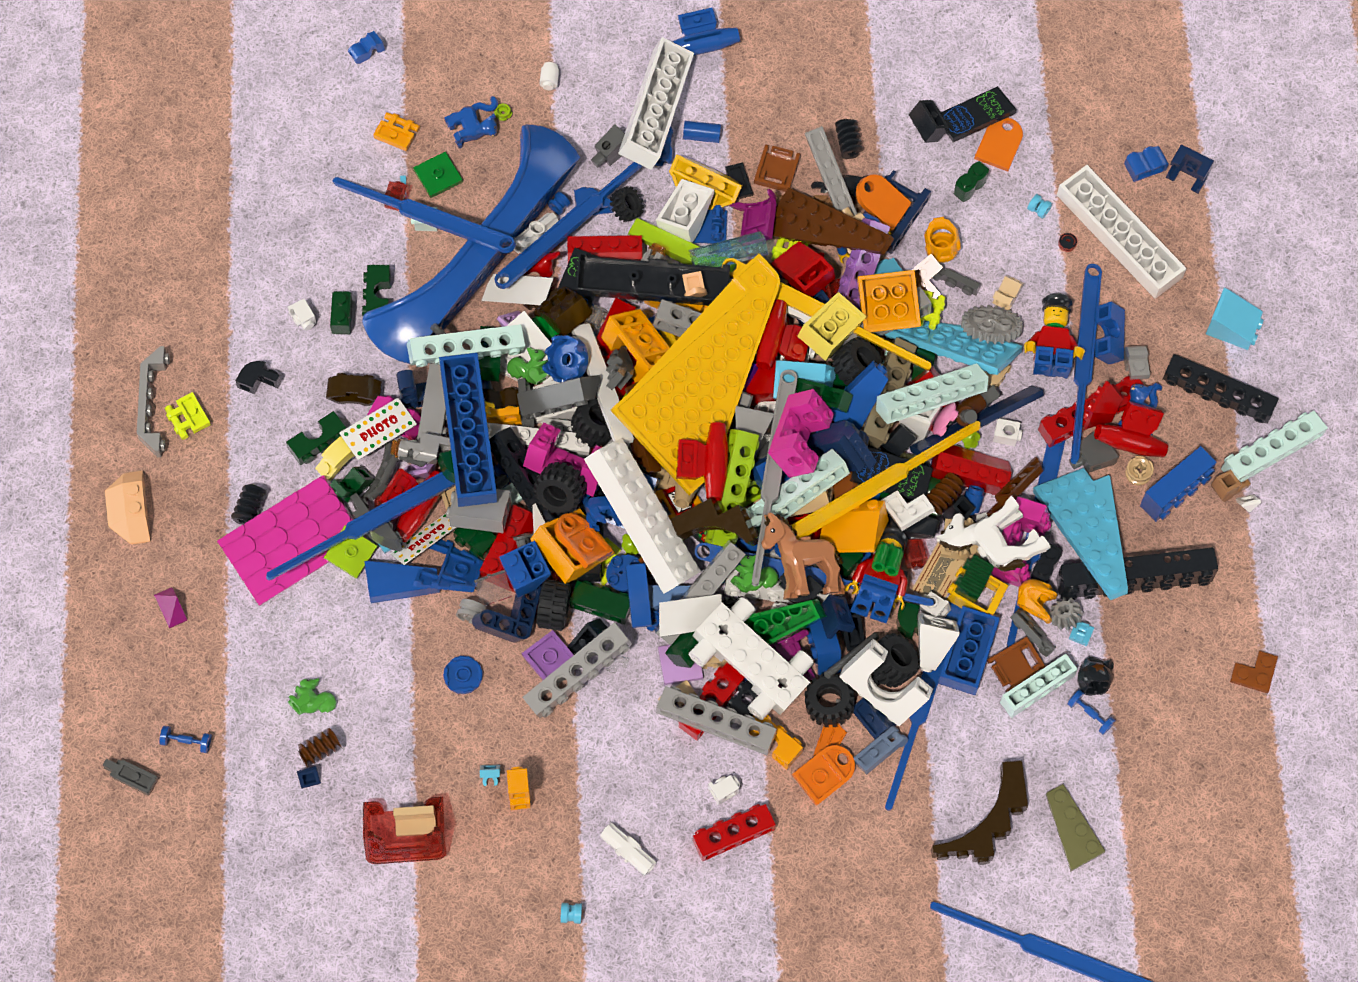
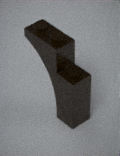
(710, 516)

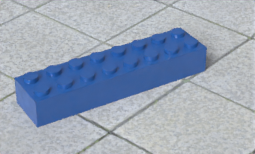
(468, 430)

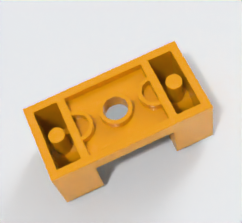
(633, 331)

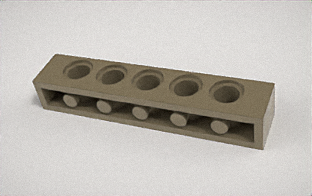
(877, 435)

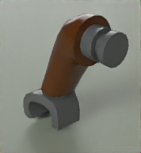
(973, 405)

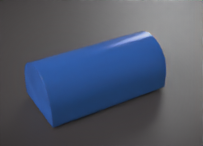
(701, 131)

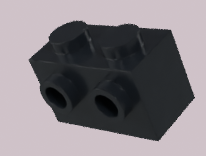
(928, 121)

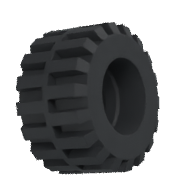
(854, 358)
(586, 429)
(565, 478)
(553, 605)
(899, 663)
(834, 714)

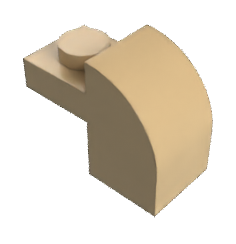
(1007, 292)

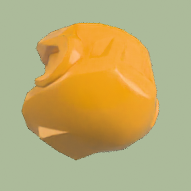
(942, 245)
(1032, 597)

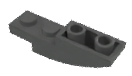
(620, 368)
(382, 535)

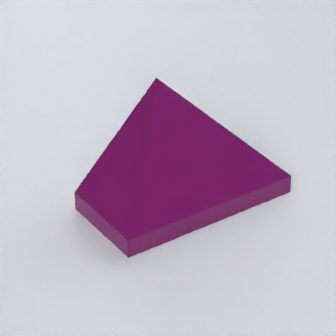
(170, 607)

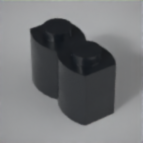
(1047, 563)

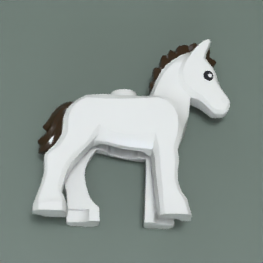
(990, 540)

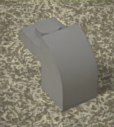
(1136, 362)

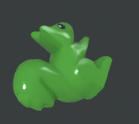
(532, 370)
(744, 581)
(308, 701)

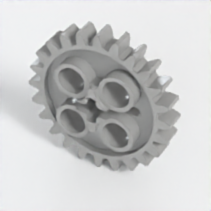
(991, 324)

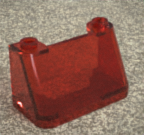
(385, 847)

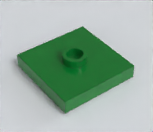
(437, 175)

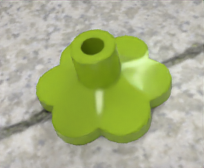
(971, 441)
(628, 545)

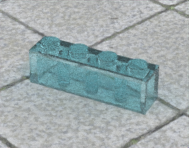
(739, 248)

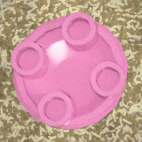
(947, 414)

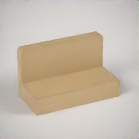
(414, 820)

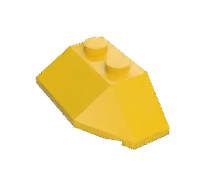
(725, 187)

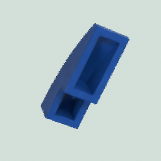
(638, 595)

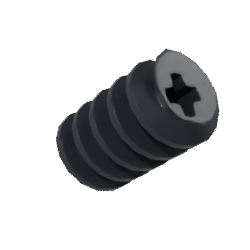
(848, 138)
(247, 502)

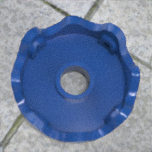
(557, 358)

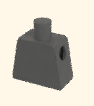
(608, 147)
(1095, 455)

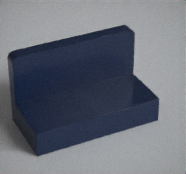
(837, 615)
(871, 718)

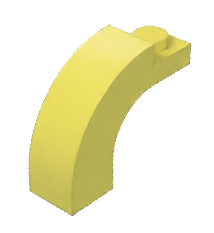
(334, 458)

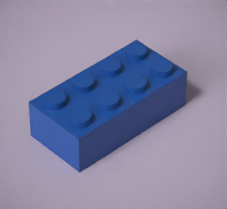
(1177, 484)
(970, 651)

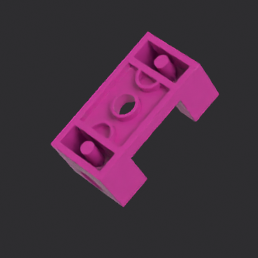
(801, 415)
(543, 451)
(1034, 517)

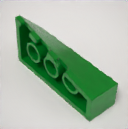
(785, 621)

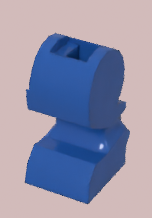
(363, 49)

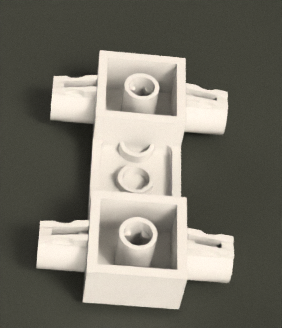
(751, 658)

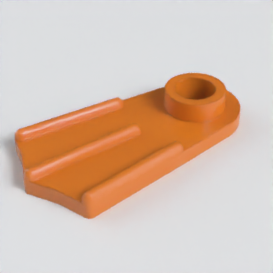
(829, 737)

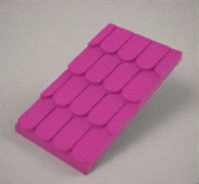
(284, 533)

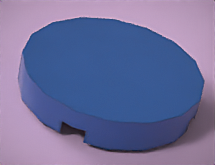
(459, 679)

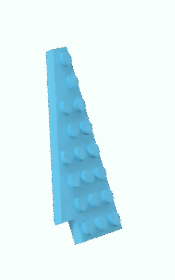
(953, 343)
(1089, 522)

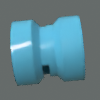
(1039, 206)
(571, 913)

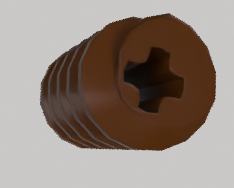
(943, 491)
(318, 747)

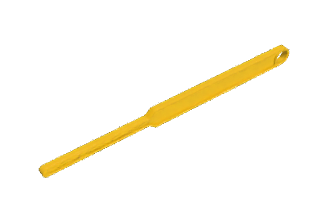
(810, 306)
(874, 485)

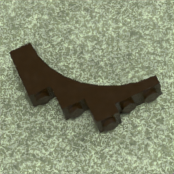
(978, 842)

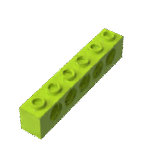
(736, 441)

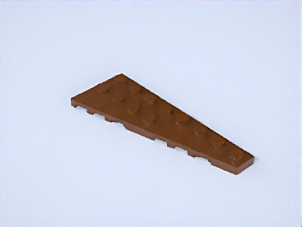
(818, 224)

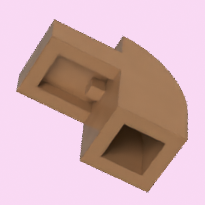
(1228, 485)

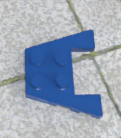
(457, 571)

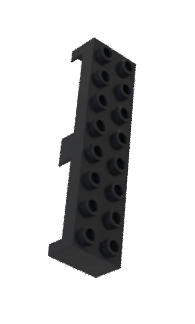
(646, 279)
(1145, 574)

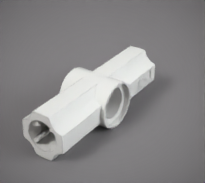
(534, 231)
(628, 849)

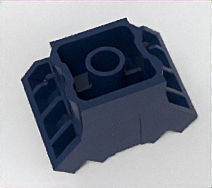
(846, 442)

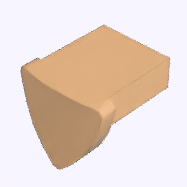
(694, 285)

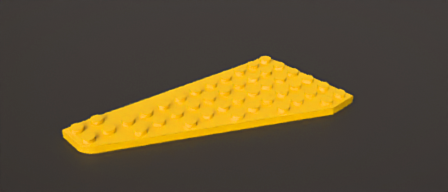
(702, 371)

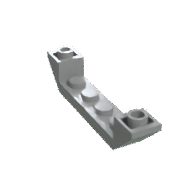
(155, 362)

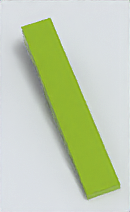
(675, 246)

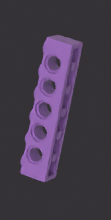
(864, 267)

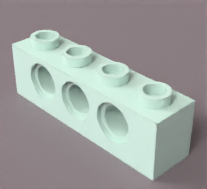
(1038, 685)

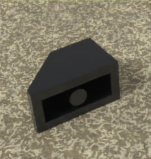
(586, 635)
(855, 637)

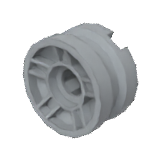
(468, 609)

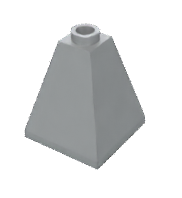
(754, 422)

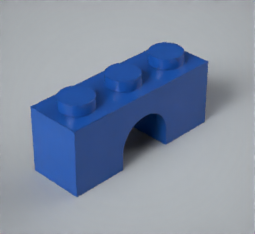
(1112, 320)

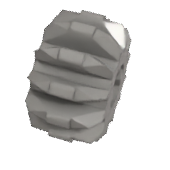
(1066, 614)

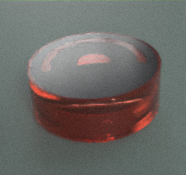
(1067, 242)

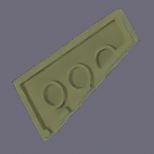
(1074, 832)

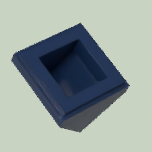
(308, 777)

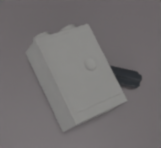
(482, 517)

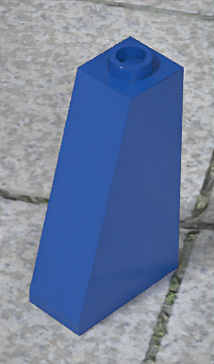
(865, 391)
(394, 581)

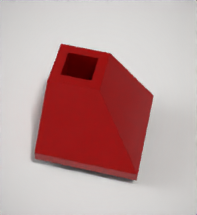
(1103, 406)

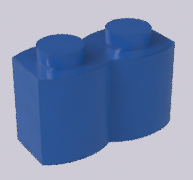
(1145, 163)

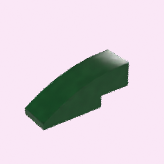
(833, 397)

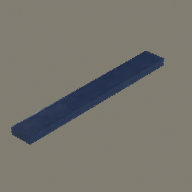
(985, 416)

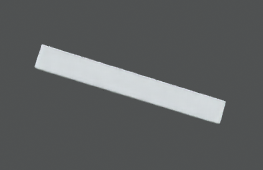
(606, 397)

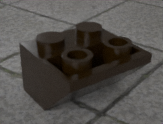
(564, 310)

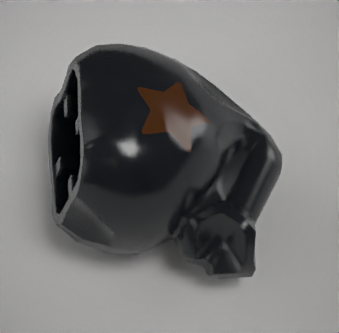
(1095, 676)

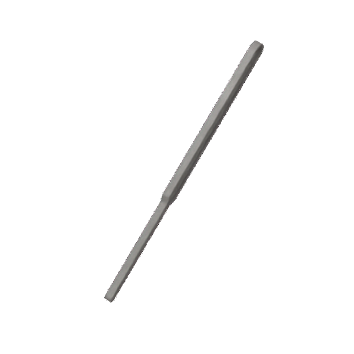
(772, 472)

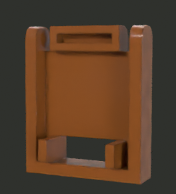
(777, 166)
(1012, 666)

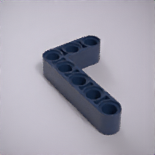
(413, 394)
(511, 623)

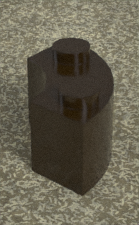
(353, 389)

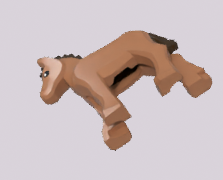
(800, 554)

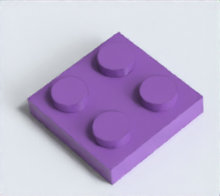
(547, 655)

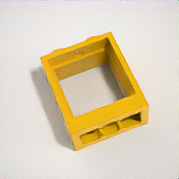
(993, 584)

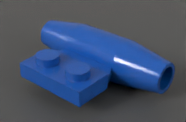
(701, 32)

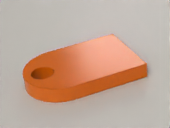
(1000, 145)
(882, 201)
(581, 540)
(824, 774)

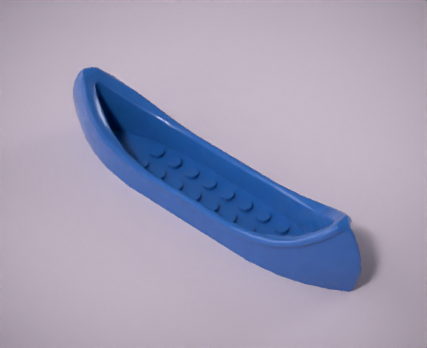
(542, 169)

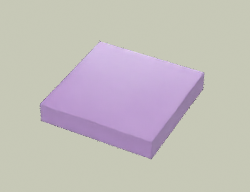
(674, 674)

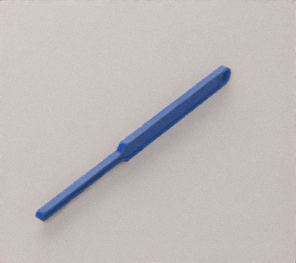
(435, 218)
(561, 230)
(1085, 340)
(1050, 471)
(372, 519)
(816, 573)
(919, 717)
(1047, 950)

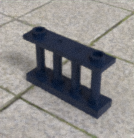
(911, 214)

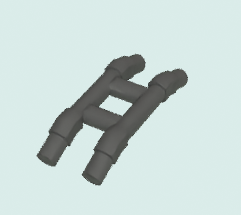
(383, 475)

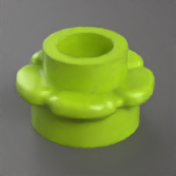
(503, 108)

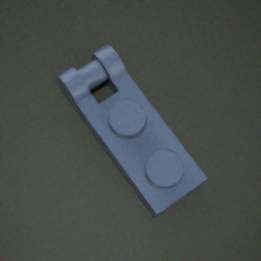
(880, 749)

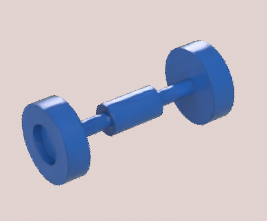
(1091, 712)
(165, 736)

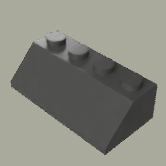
(558, 395)

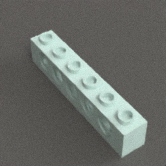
(473, 338)
(932, 393)
(1310, 423)
(803, 488)

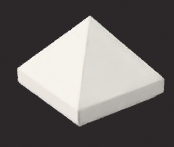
(1248, 502)

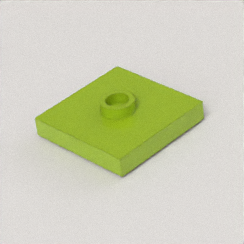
(351, 554)

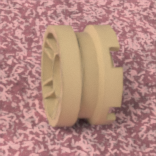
(1133, 474)

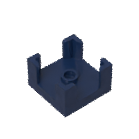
(1191, 164)

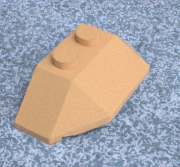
(128, 508)

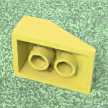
(831, 326)

